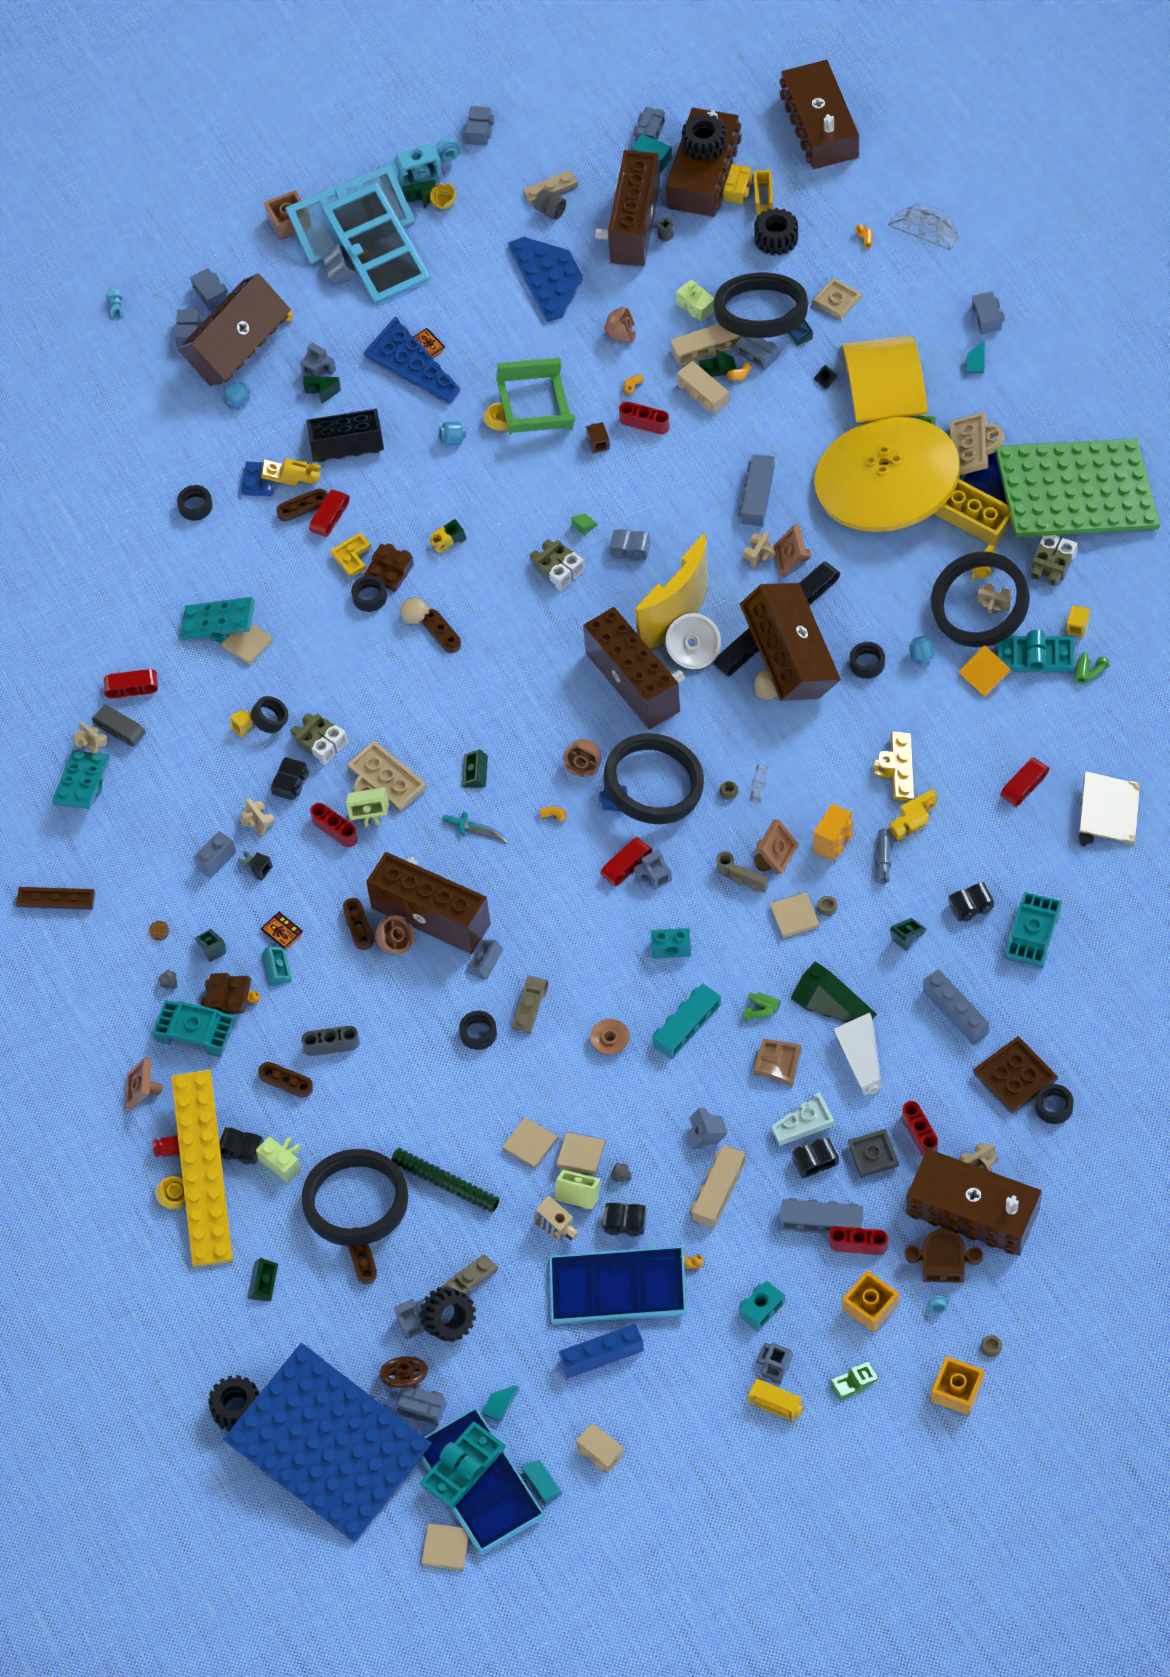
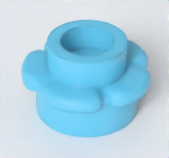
(938, 1304)

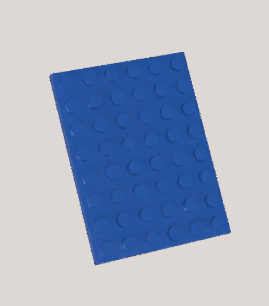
(327, 1442)

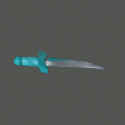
(473, 826)

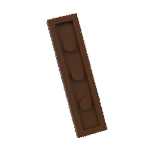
(55, 898)

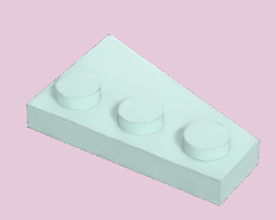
(805, 1121)

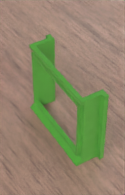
(531, 370)

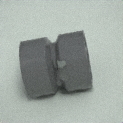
(547, 202)

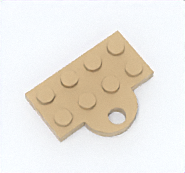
(974, 441)
(380, 769)

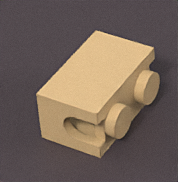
(599, 1448)

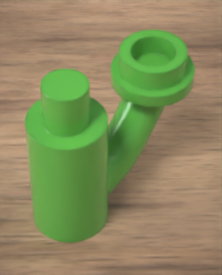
(1083, 666)
(764, 1001)

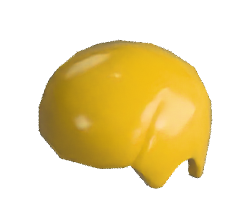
(443, 196)

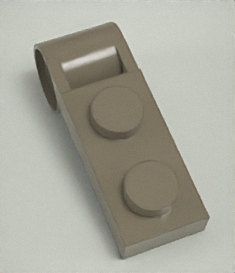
(739, 874)
(529, 1004)
(472, 1275)

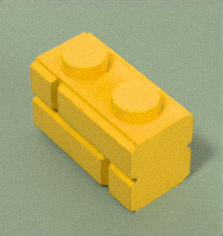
(737, 184)

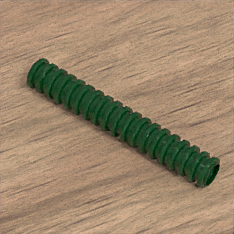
(445, 1180)

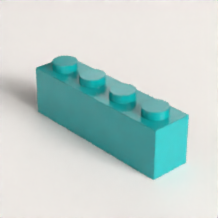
(686, 1020)

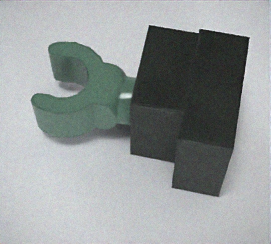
(259, 864)

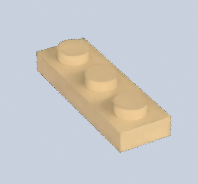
(556, 185)

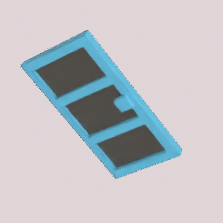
(376, 243)

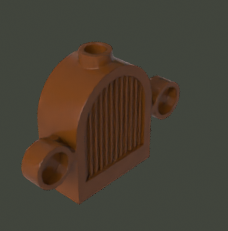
(943, 1256)

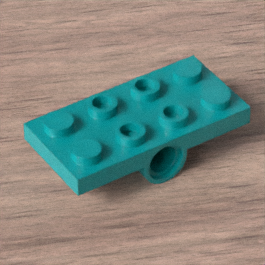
(217, 619)
(1037, 652)
(81, 779)
(462, 1464)

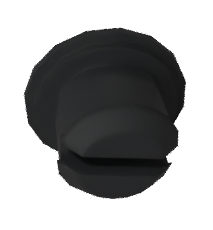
(1085, 839)

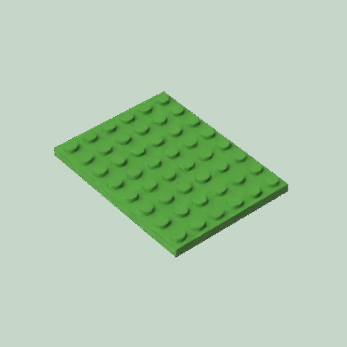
(1077, 487)

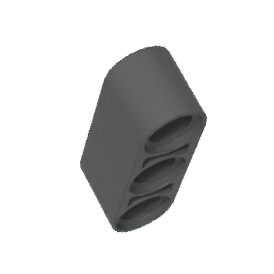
(118, 725)
(340, 1042)

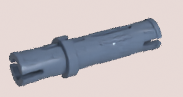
(883, 862)

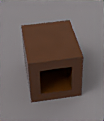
(597, 437)

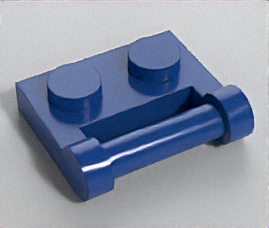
(252, 481)

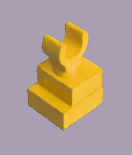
(241, 722)

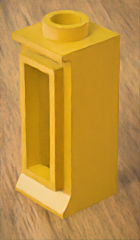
(763, 178)
(775, 1400)

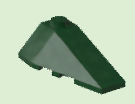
(826, 994)

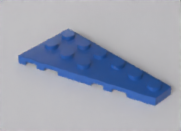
(406, 357)

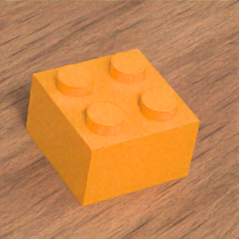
(833, 832)
(870, 1301)
(957, 1385)

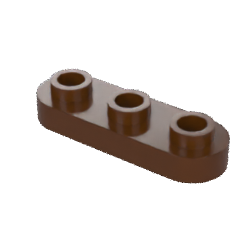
(293, 506)
(442, 636)
(358, 917)
(279, 1074)
(364, 1265)

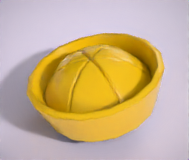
(495, 417)
(170, 1192)

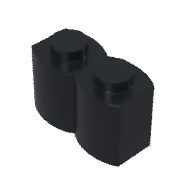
(289, 779)
(971, 902)
(240, 1145)
(815, 1157)
(624, 1219)

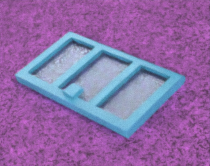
(315, 230)

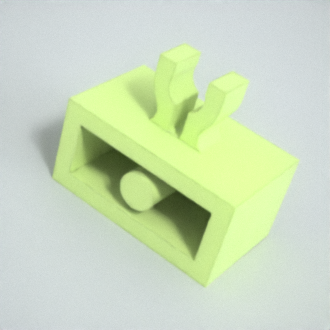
(695, 300)
(367, 804)
(279, 1158)
(577, 1189)

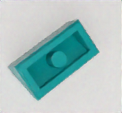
(276, 965)
(541, 1481)

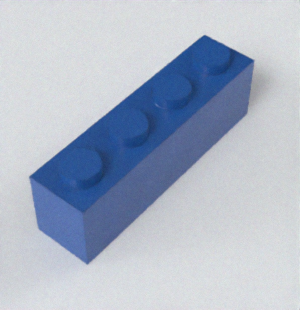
(601, 1351)

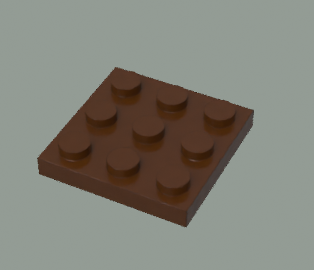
(1014, 1074)

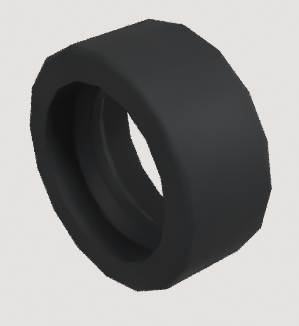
(198, 513)
(366, 582)
(870, 648)
(277, 707)
(479, 1043)
(1057, 1090)

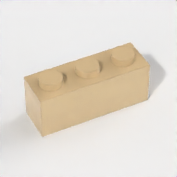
(703, 387)

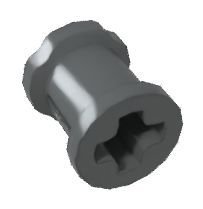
(665, 232)

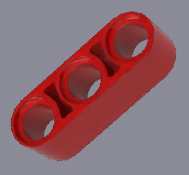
(644, 417)
(329, 513)
(130, 683)
(1024, 781)
(329, 818)
(625, 861)
(916, 1121)
(848, 1244)

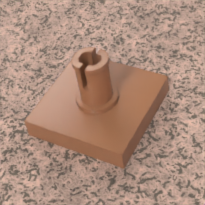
(790, 550)
(777, 846)
(139, 1084)

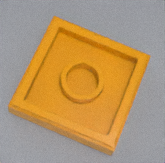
(984, 671)

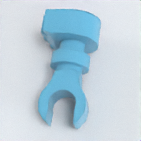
(115, 297)

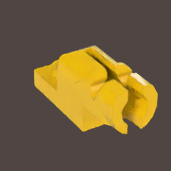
(290, 471)
(913, 815)

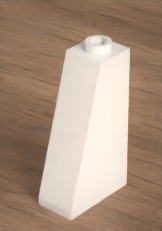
(860, 1048)

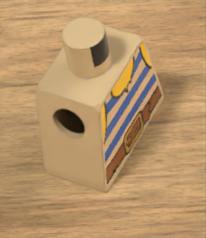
(555, 1220)

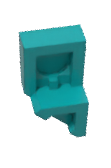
(976, 359)
(499, 1402)

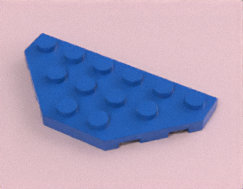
(548, 273)

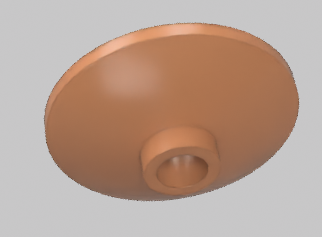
(609, 1029)

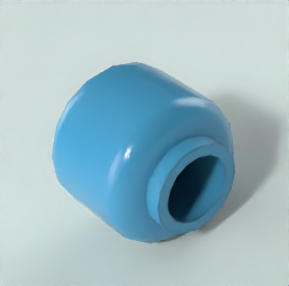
(236, 394)
(452, 433)
(921, 649)

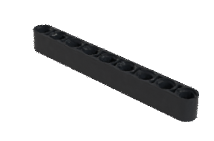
(745, 646)

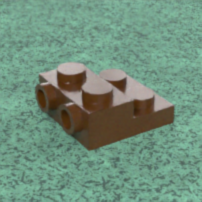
(390, 565)
(226, 993)

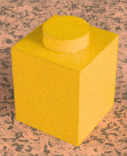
(1078, 621)

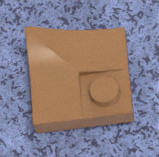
(778, 1061)

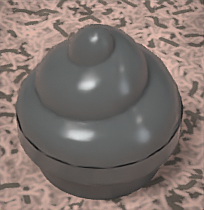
(168, 979)
(621, 1172)

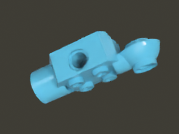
(424, 162)

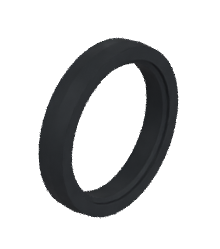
(764, 328)
(969, 562)
(663, 744)
(362, 1235)

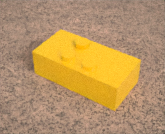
(976, 513)

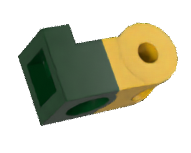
(447, 536)

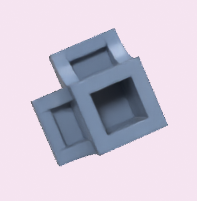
(317, 362)
(653, 870)
(706, 1129)
(408, 1318)
(775, 1361)

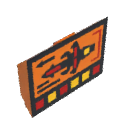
(430, 342)
(282, 930)

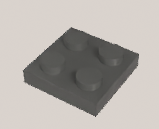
(873, 1153)

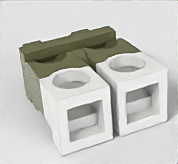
(1053, 559)
(558, 563)
(319, 737)

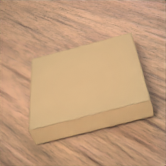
(837, 298)
(248, 645)
(794, 915)
(530, 1143)
(580, 1153)
(445, 1547)

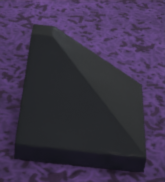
(825, 376)

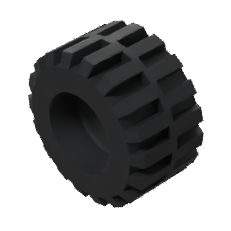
(704, 147)
(776, 221)
(433, 1310)
(224, 1392)

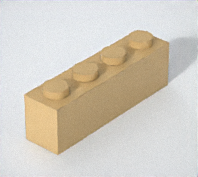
(702, 344)
(718, 1187)

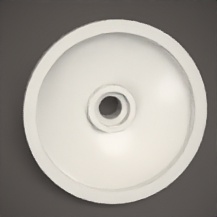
(705, 637)

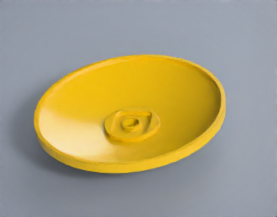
(893, 496)

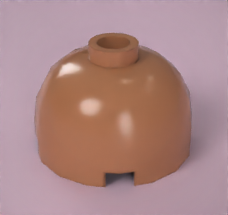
(619, 325)
(582, 757)
(394, 935)

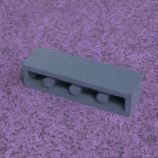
(757, 489)
(955, 1006)
(818, 1216)

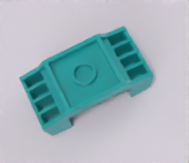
(1033, 929)
(193, 1025)

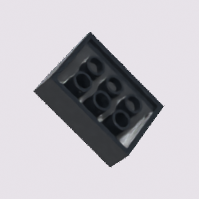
(345, 435)

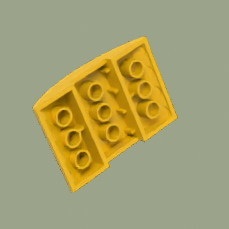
(885, 378)
(678, 597)

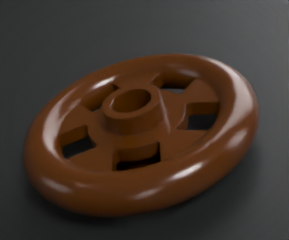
(403, 1372)

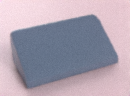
(484, 958)

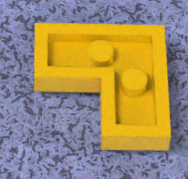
(347, 554)

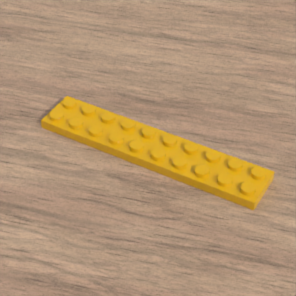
(202, 1168)

